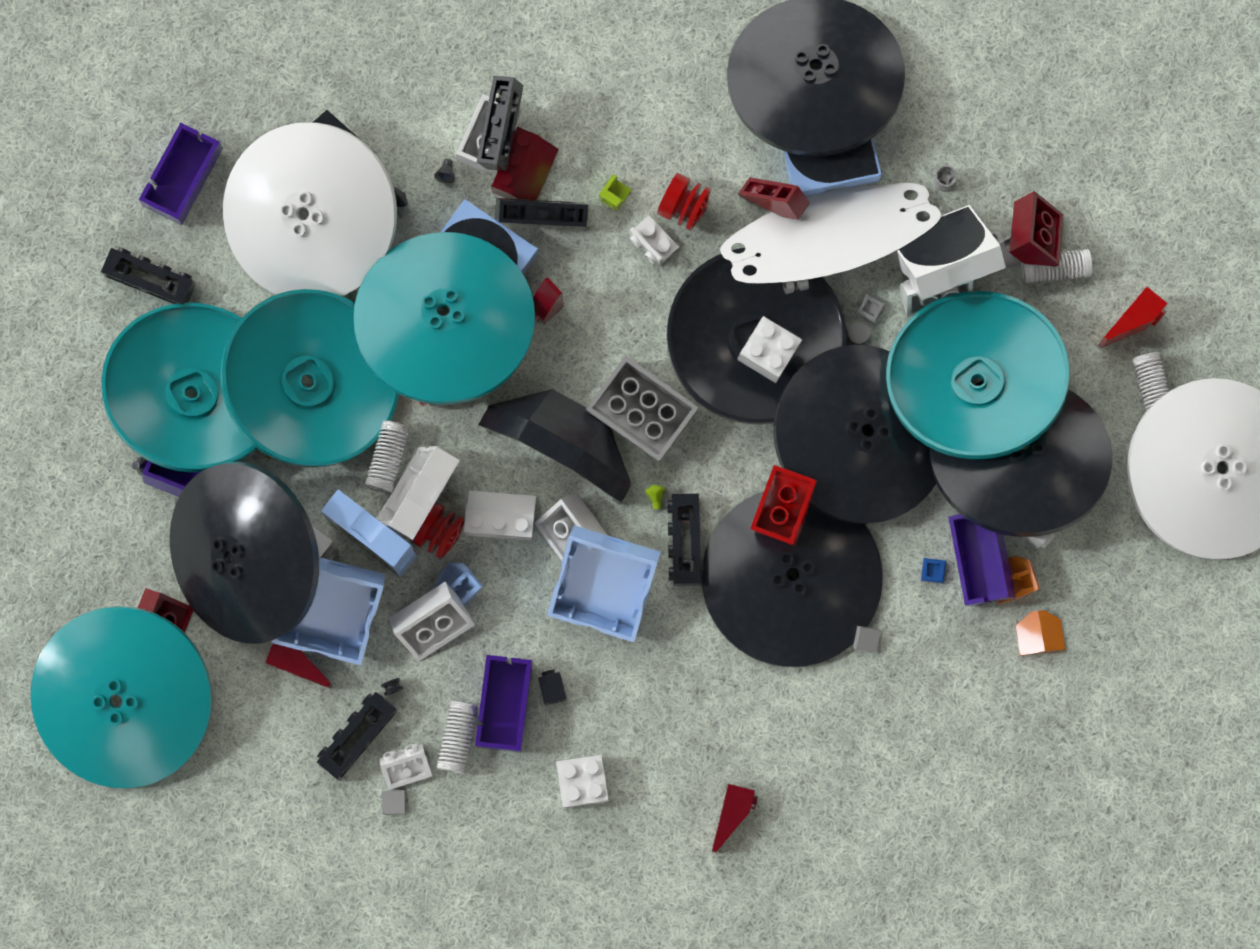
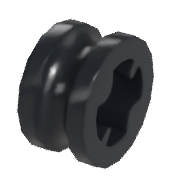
(392, 686)

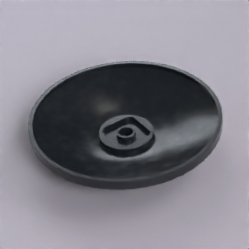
(821, 108)
(713, 323)
(823, 439)
(1035, 487)
(273, 549)
(788, 619)

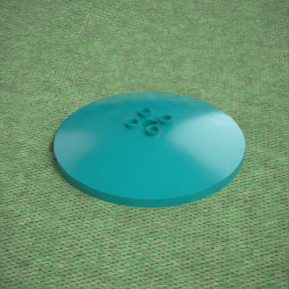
(971, 339)
(453, 354)
(147, 383)
(263, 390)
(161, 690)

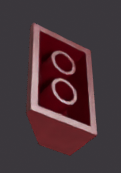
(527, 167)
(1036, 231)
(167, 607)

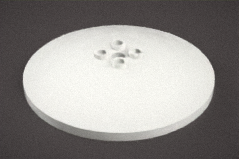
(347, 204)
(1177, 475)

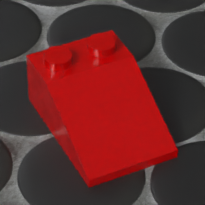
(1142, 313)
(784, 505)

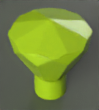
(655, 494)

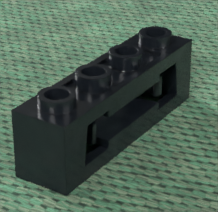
(500, 123)
(541, 212)
(115, 263)
(684, 503)
(342, 736)

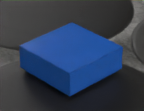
(933, 570)

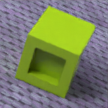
(614, 193)

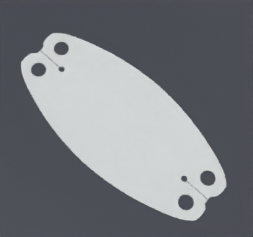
(832, 235)

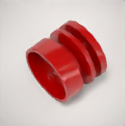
(684, 201)
(439, 531)

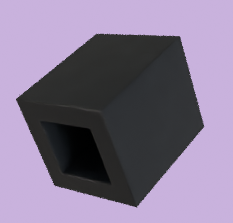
(551, 687)

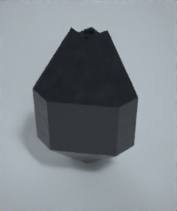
(565, 434)

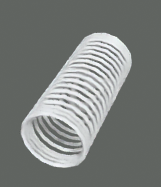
(1085, 261)
(1154, 368)
(375, 483)
(446, 764)

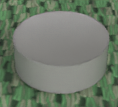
(858, 333)

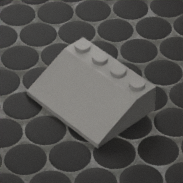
(642, 409)

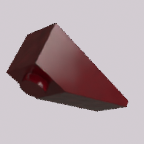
(776, 197)
(547, 301)
(295, 663)
(734, 810)

